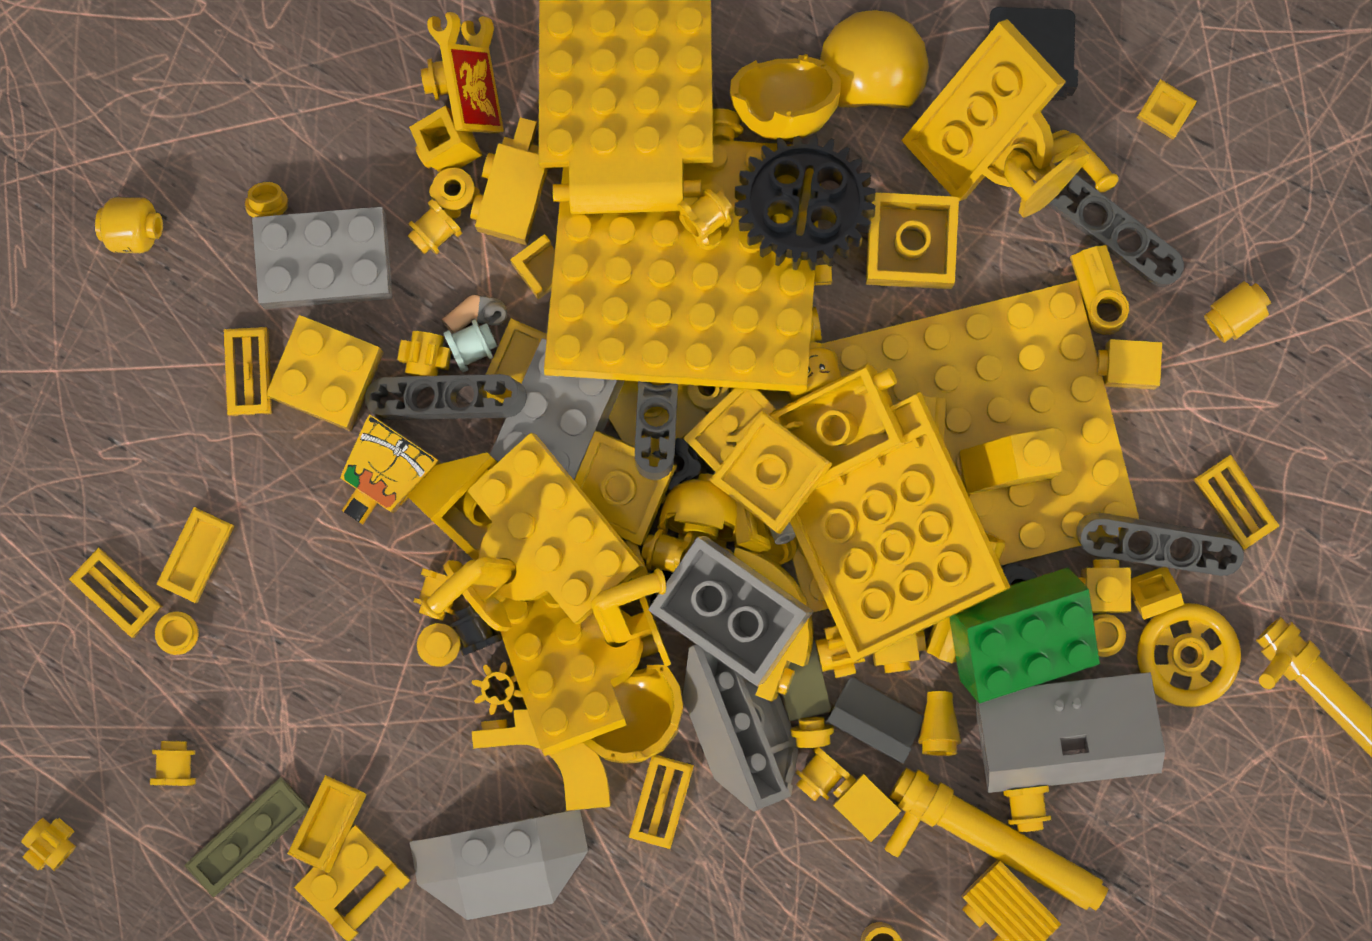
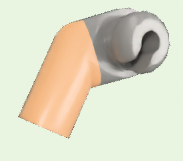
(477, 307)

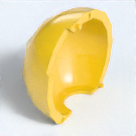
(877, 60)
(786, 96)
(652, 714)

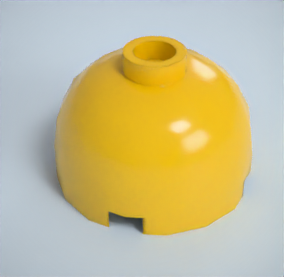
(700, 509)

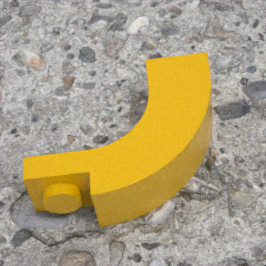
(801, 647)
(581, 768)

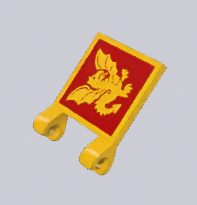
(469, 73)

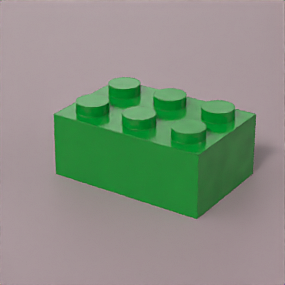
(1025, 636)

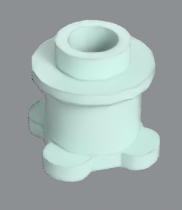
(471, 344)

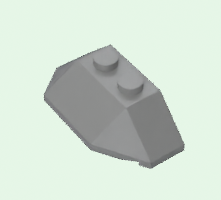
(739, 732)
(501, 864)

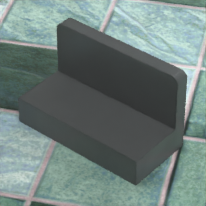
(876, 720)

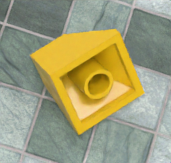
(450, 506)

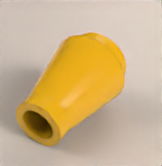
(939, 725)

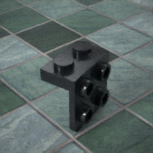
(1050, 34)

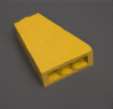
(1011, 461)

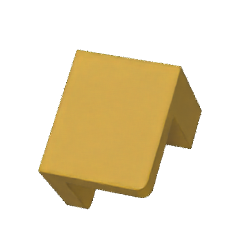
(536, 266)

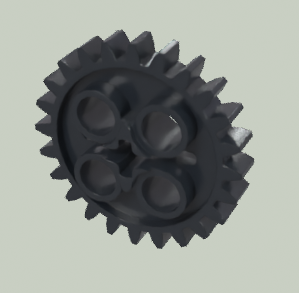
(764, 197)

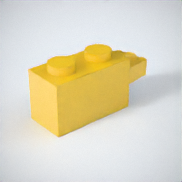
(512, 187)

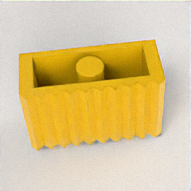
(1008, 907)

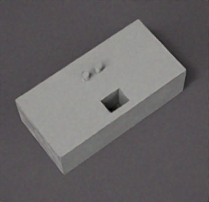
(1071, 733)

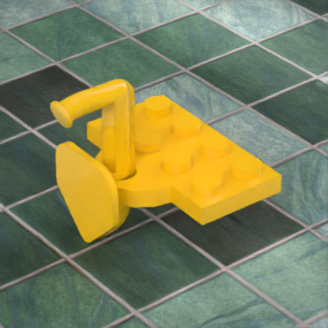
(994, 127)
(548, 533)
(572, 668)

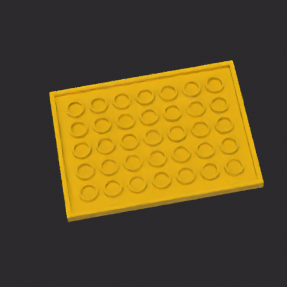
(1003, 374)

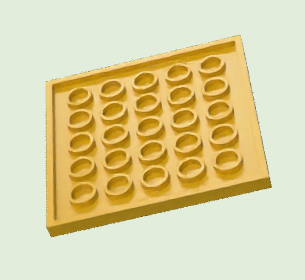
(655, 306)

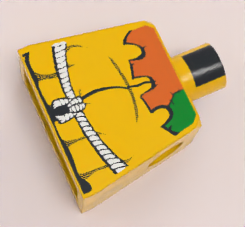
(383, 470)

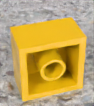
(913, 241)
(324, 373)

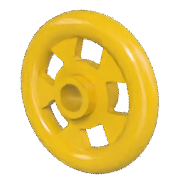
(1225, 655)

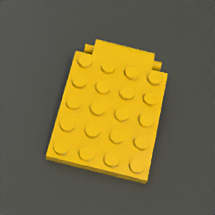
(625, 101)
(889, 517)

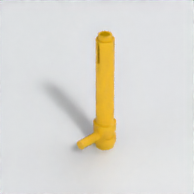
(1302, 663)
(939, 806)

